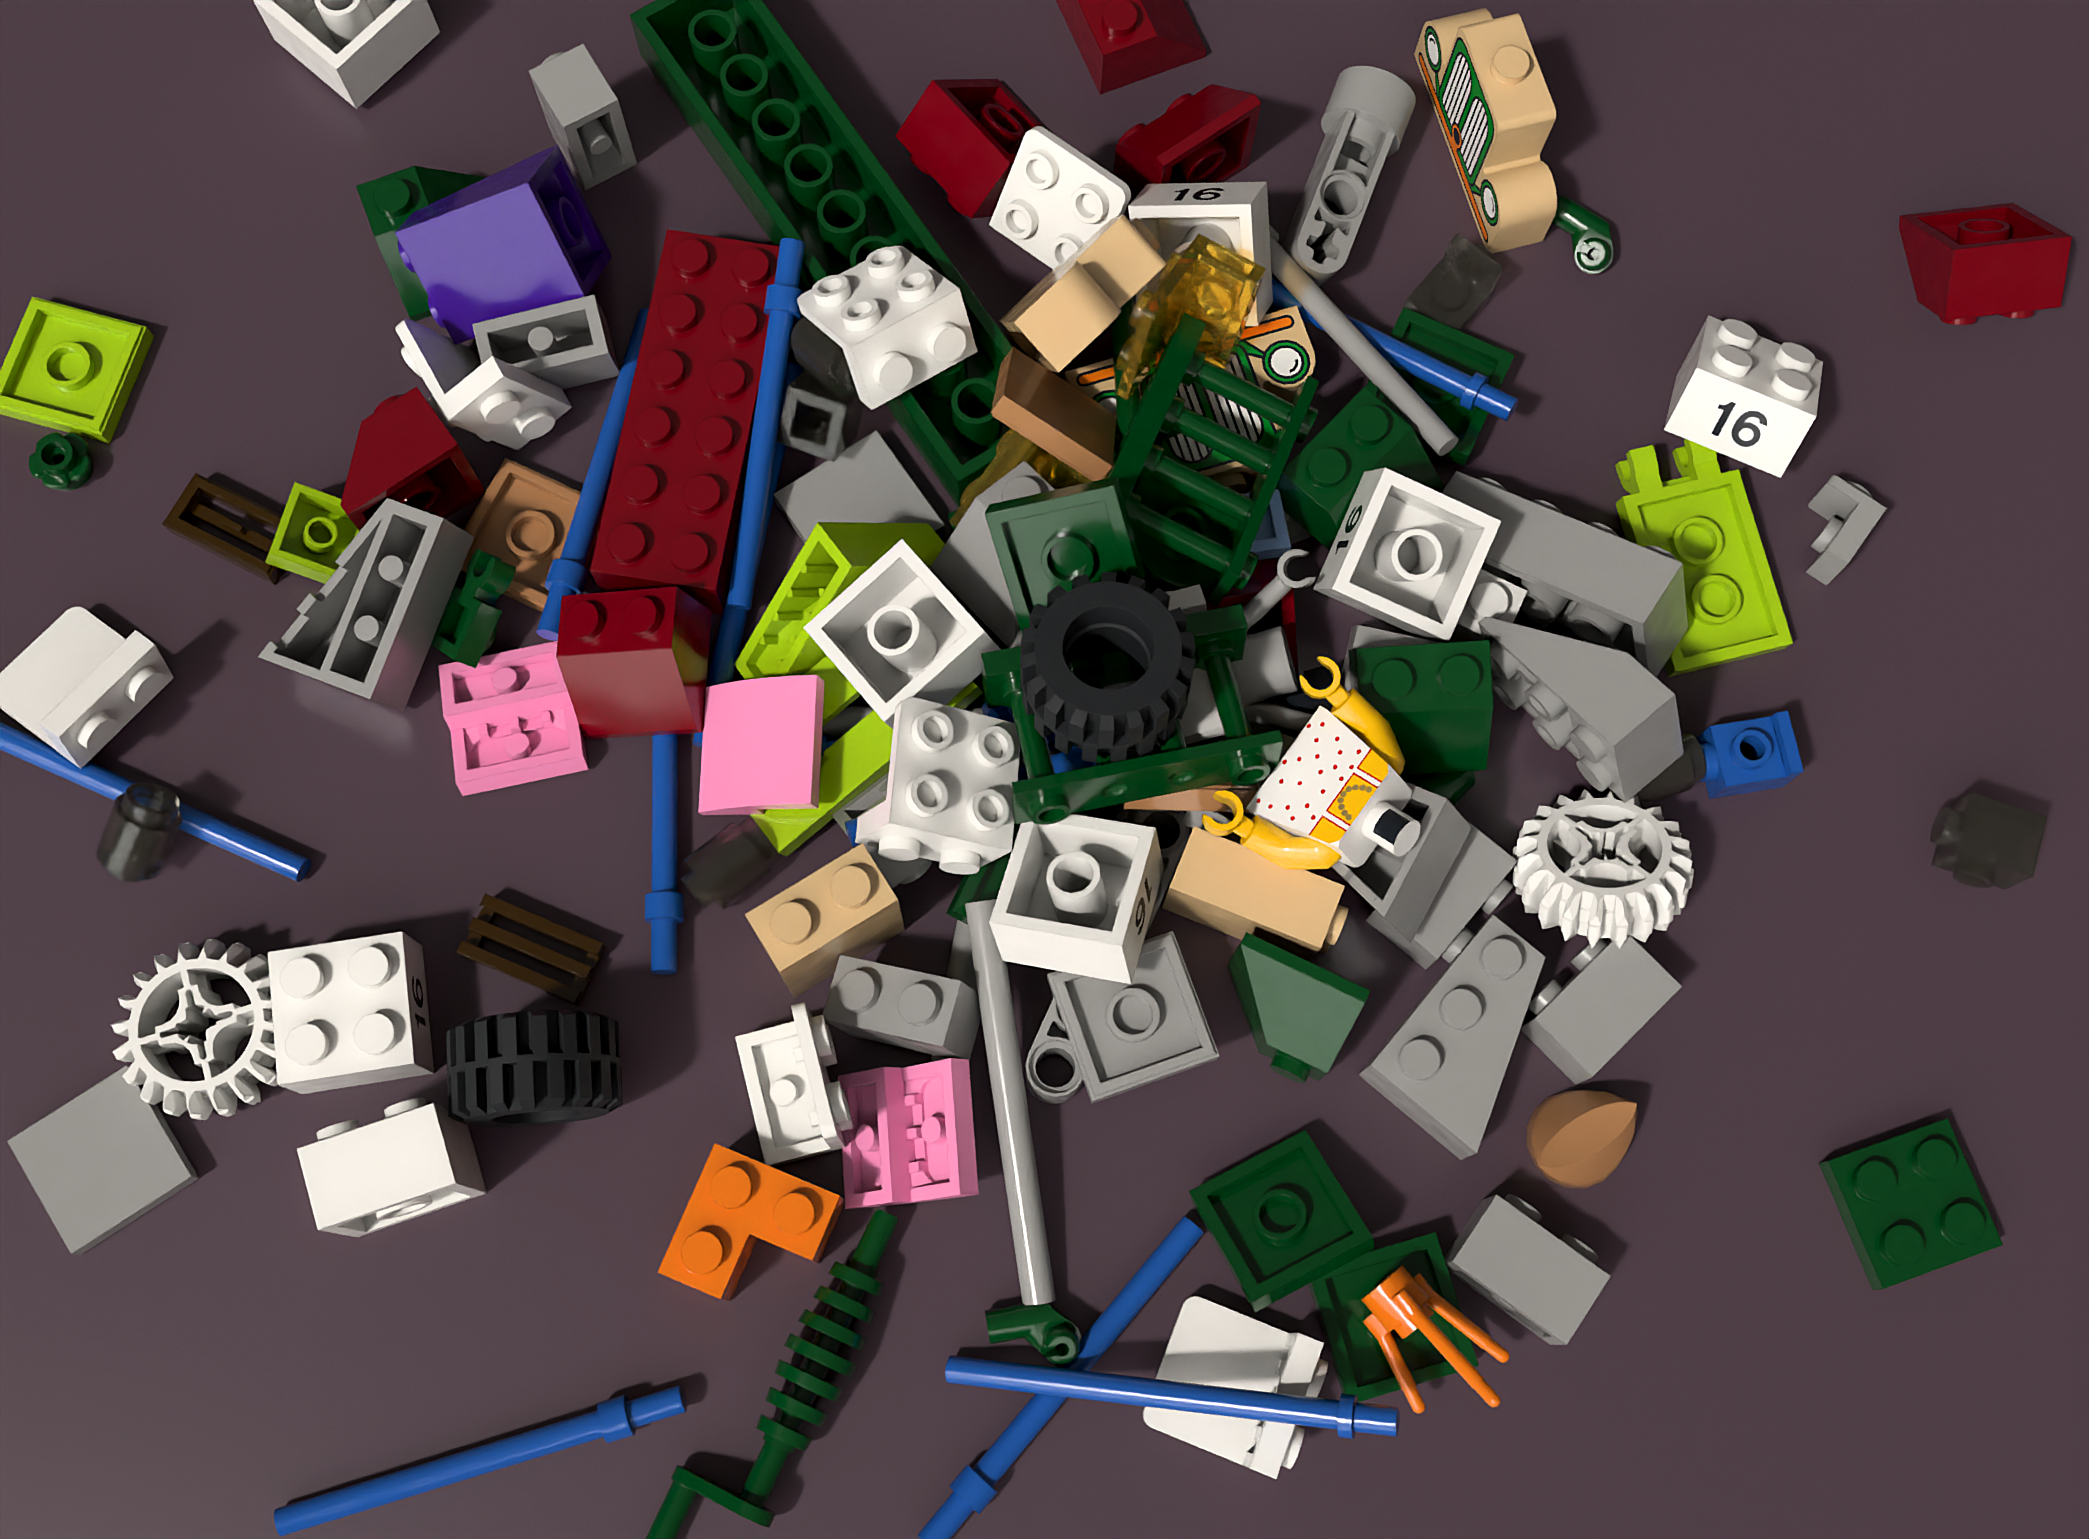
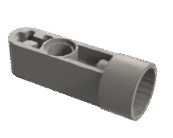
(1360, 129)

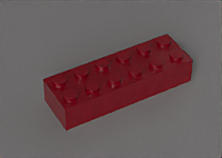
(688, 422)

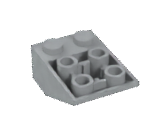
(1590, 702)

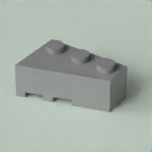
(378, 607)
(1407, 884)
(1459, 1037)

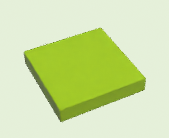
(72, 369)

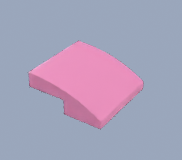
(510, 720)
(761, 745)
(909, 1135)

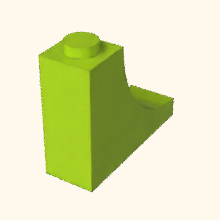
(823, 569)

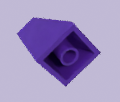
(505, 245)

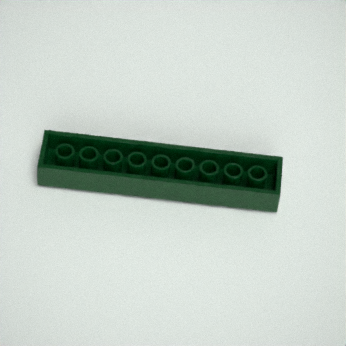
(819, 183)

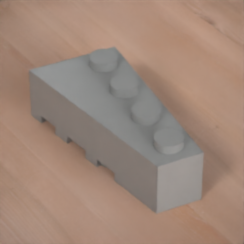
(1582, 574)

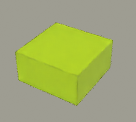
(311, 534)

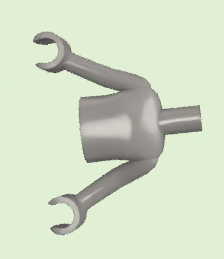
(1267, 659)

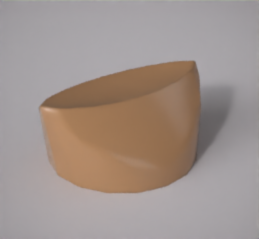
(1580, 1136)

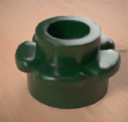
(72, 471)

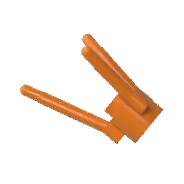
(1404, 1305)

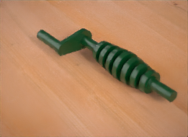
(783, 1433)

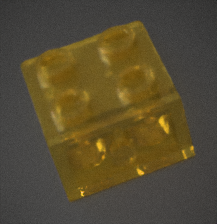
(1204, 283)

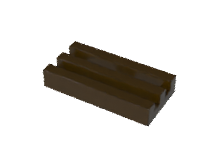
(187, 505)
(482, 928)

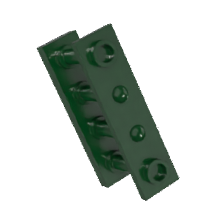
(1164, 410)
(1239, 759)

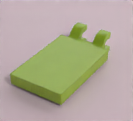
(1713, 532)

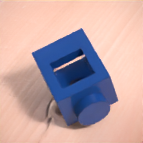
(1770, 749)

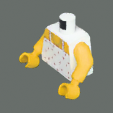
(1330, 792)

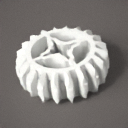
(1602, 879)
(153, 1038)

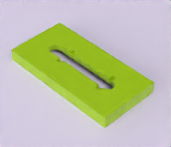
(847, 764)

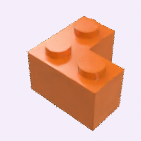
(736, 1206)

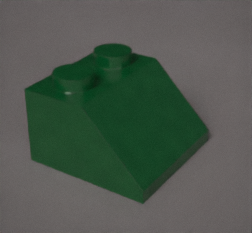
(1327, 471)
(1433, 699)

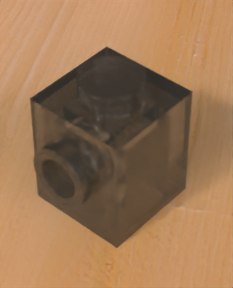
(818, 419)
(1987, 841)

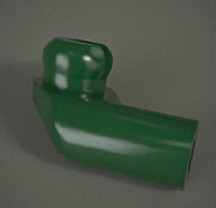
(1588, 233)
(1040, 1325)

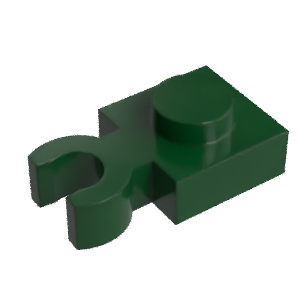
(471, 614)

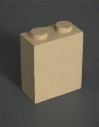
(1244, 893)
(828, 914)

